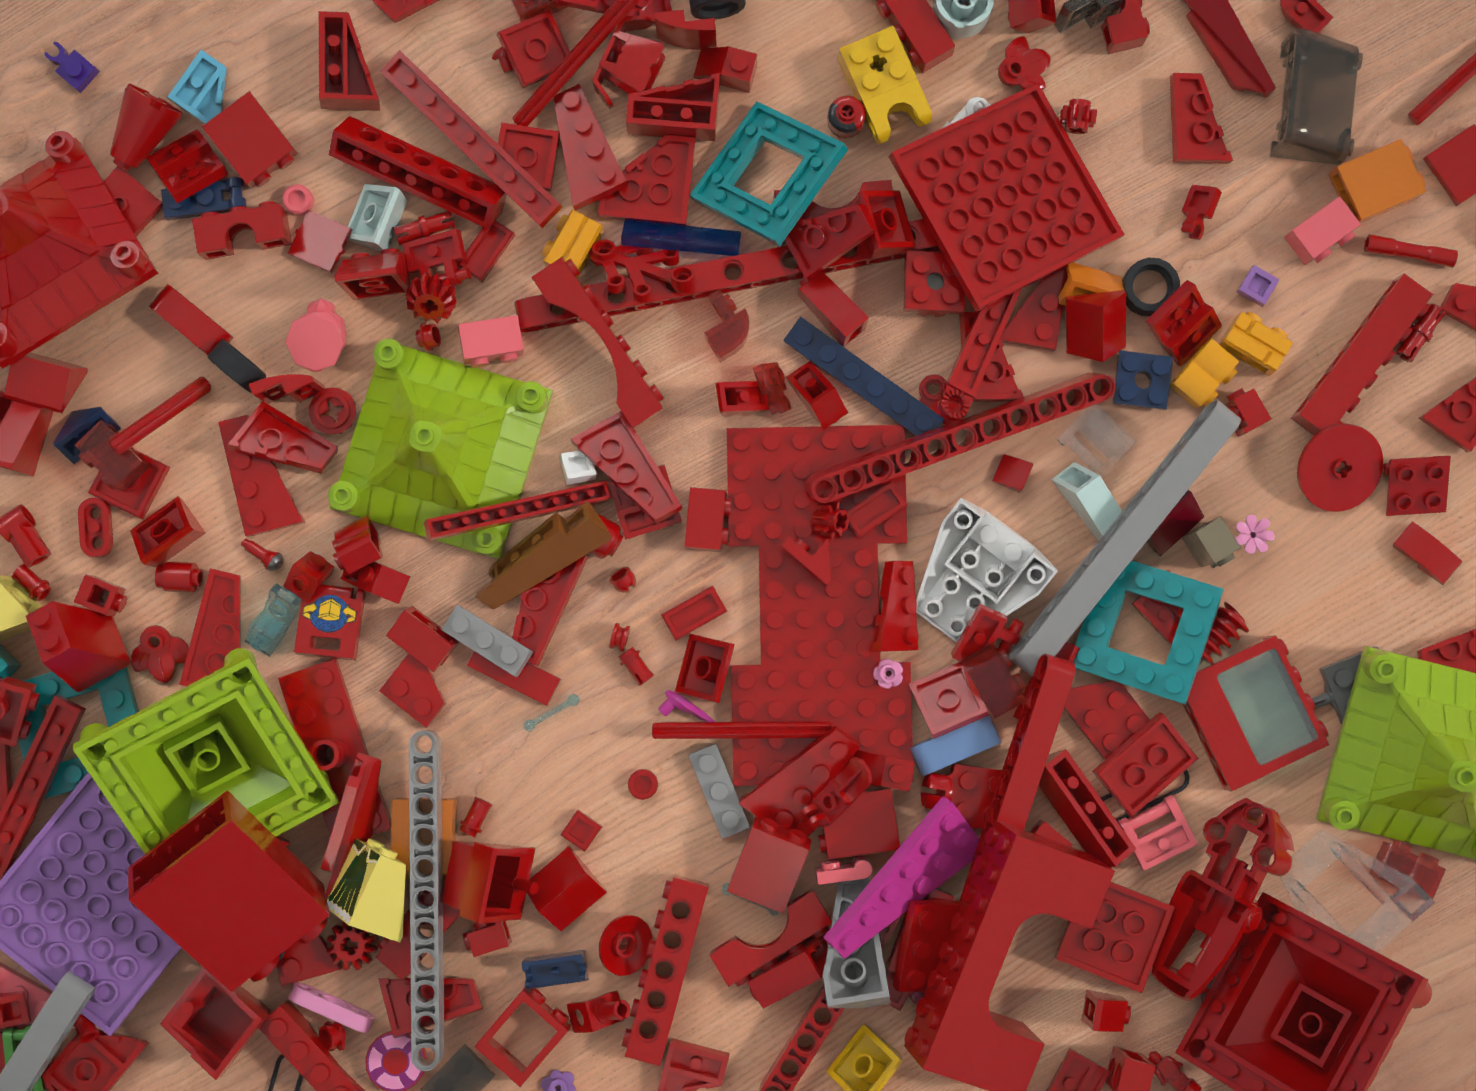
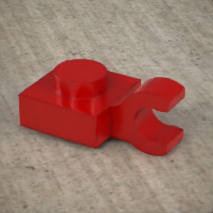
(1199, 205)

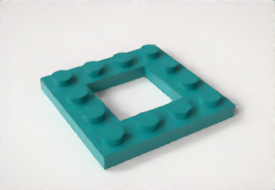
(772, 221)
(1178, 674)
(117, 701)

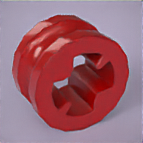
(619, 637)

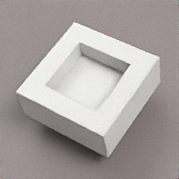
(577, 467)

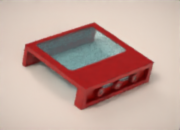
(1253, 714)

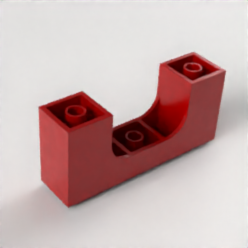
(1010, 882)

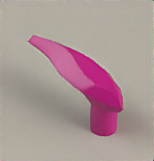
(676, 700)

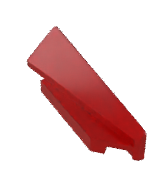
(1229, 45)

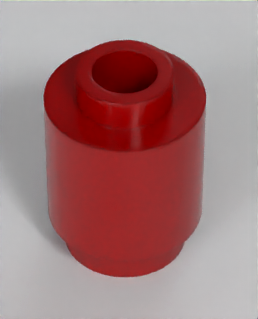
(178, 576)

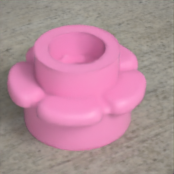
(880, 673)

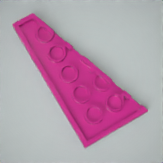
(921, 864)

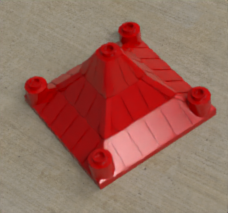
(61, 248)
(1301, 1008)

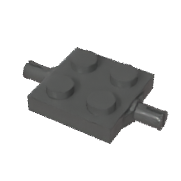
(1338, 684)

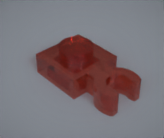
(771, 383)

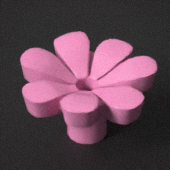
(1258, 534)

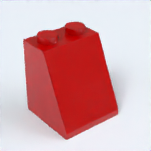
(78, 643)

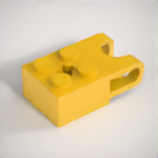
(884, 91)

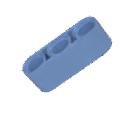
(955, 745)

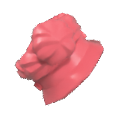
(317, 337)

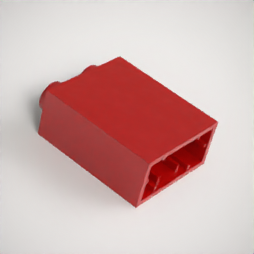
(229, 893)

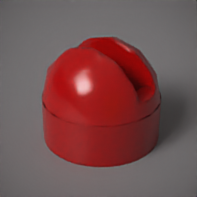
(623, 579)

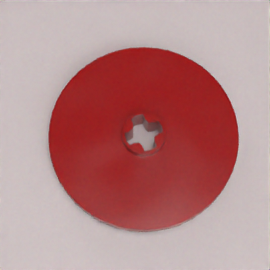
(1324, 454)

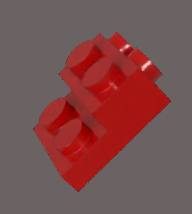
(15, 703)

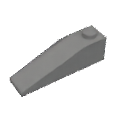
(861, 977)

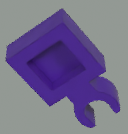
(73, 68)

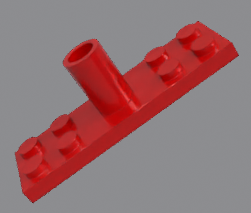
(326, 718)

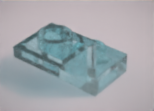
(273, 621)

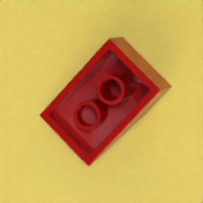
(374, 275)

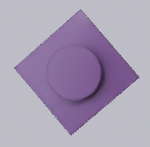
(1257, 285)

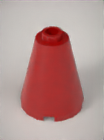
(141, 126)

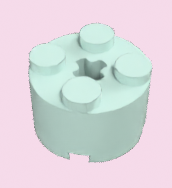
(963, 20)

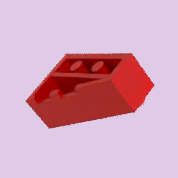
(342, 68)
(676, 110)

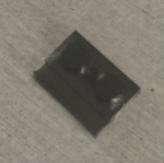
(460, 1073)

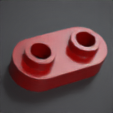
(92, 528)

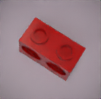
(1129, 1071)

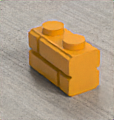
(574, 240)
(1256, 343)

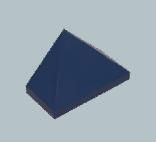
(76, 427)

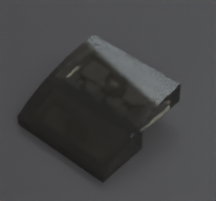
(1091, 10)

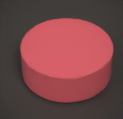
(298, 199)

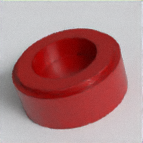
(643, 784)

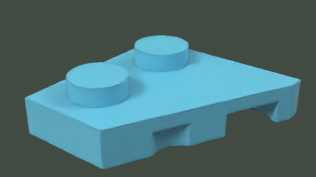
(201, 88)

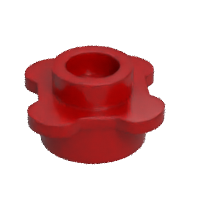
(333, 1036)

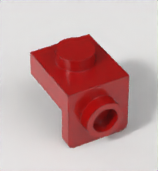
(307, 575)

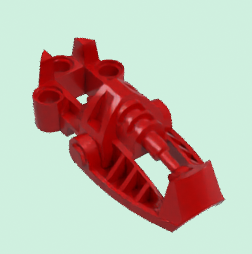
(1222, 897)

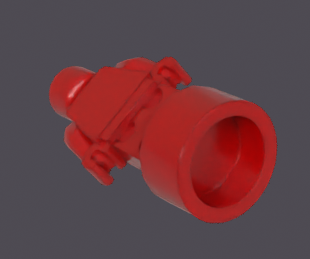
(1168, 1072)

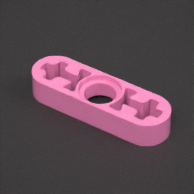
(331, 1007)

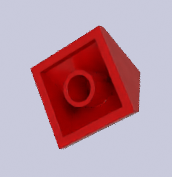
(891, 220)
(1096, 324)
(43, 382)
(166, 533)
(704, 668)
(565, 889)

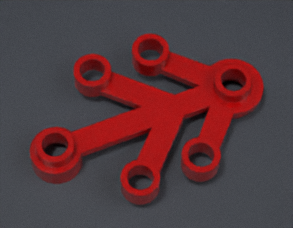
(607, 255)

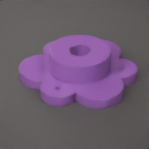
(557, 1078)

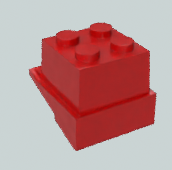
(489, 881)
(214, 1022)

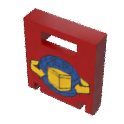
(331, 615)

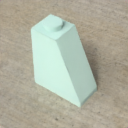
(1088, 498)

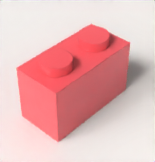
(1322, 230)
(491, 341)

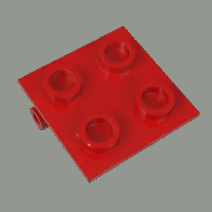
(1417, 485)

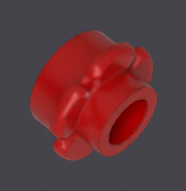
(428, 336)

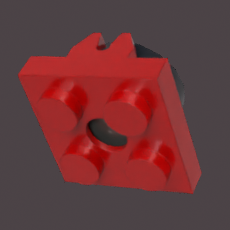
(931, 285)

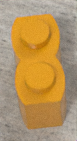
(1204, 374)

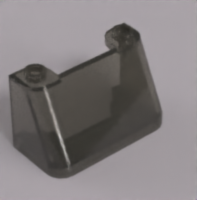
(1317, 98)

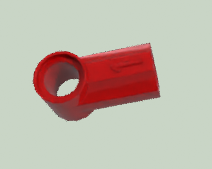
(19, 529)

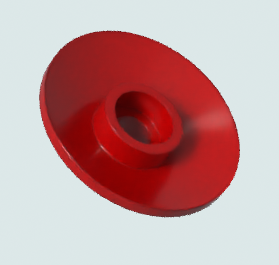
(633, 950)

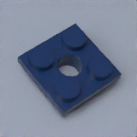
(1157, 370)

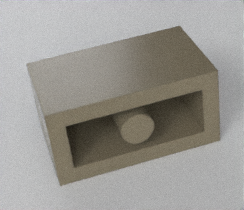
(1211, 543)

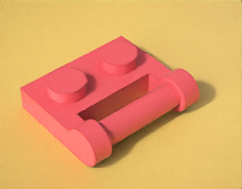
(1162, 842)
(832, 871)

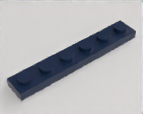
(862, 378)

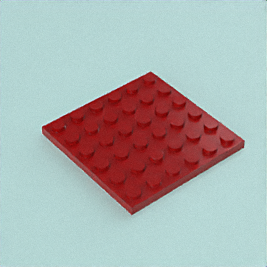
(1006, 196)

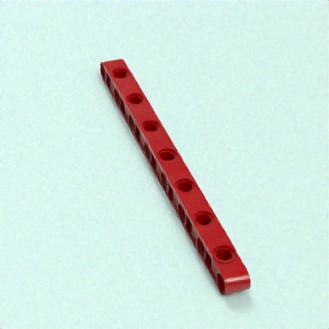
(756, 270)

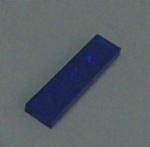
(681, 238)

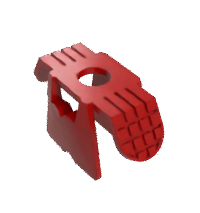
(629, 64)

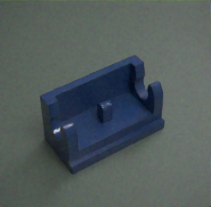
(555, 969)

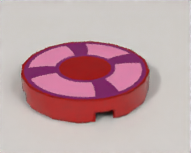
(391, 1063)

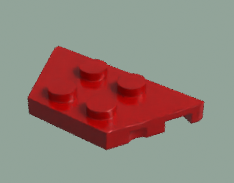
(1105, 714)
(93, 1064)

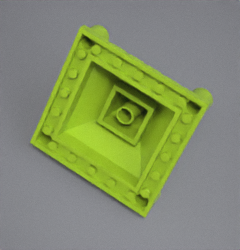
(439, 444)
(197, 745)
(1406, 754)

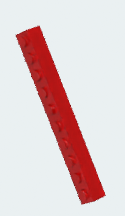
(515, 510)

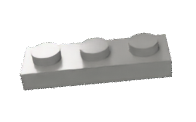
(487, 640)
(719, 791)

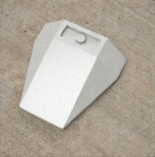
(978, 563)

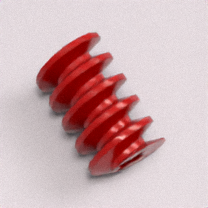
(1223, 627)

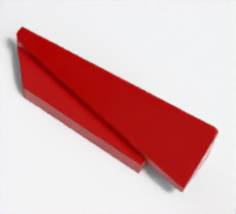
(354, 815)

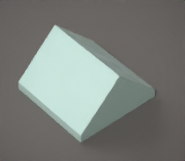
(376, 215)

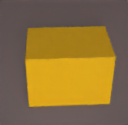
(865, 1062)

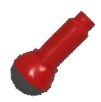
(271, 560)

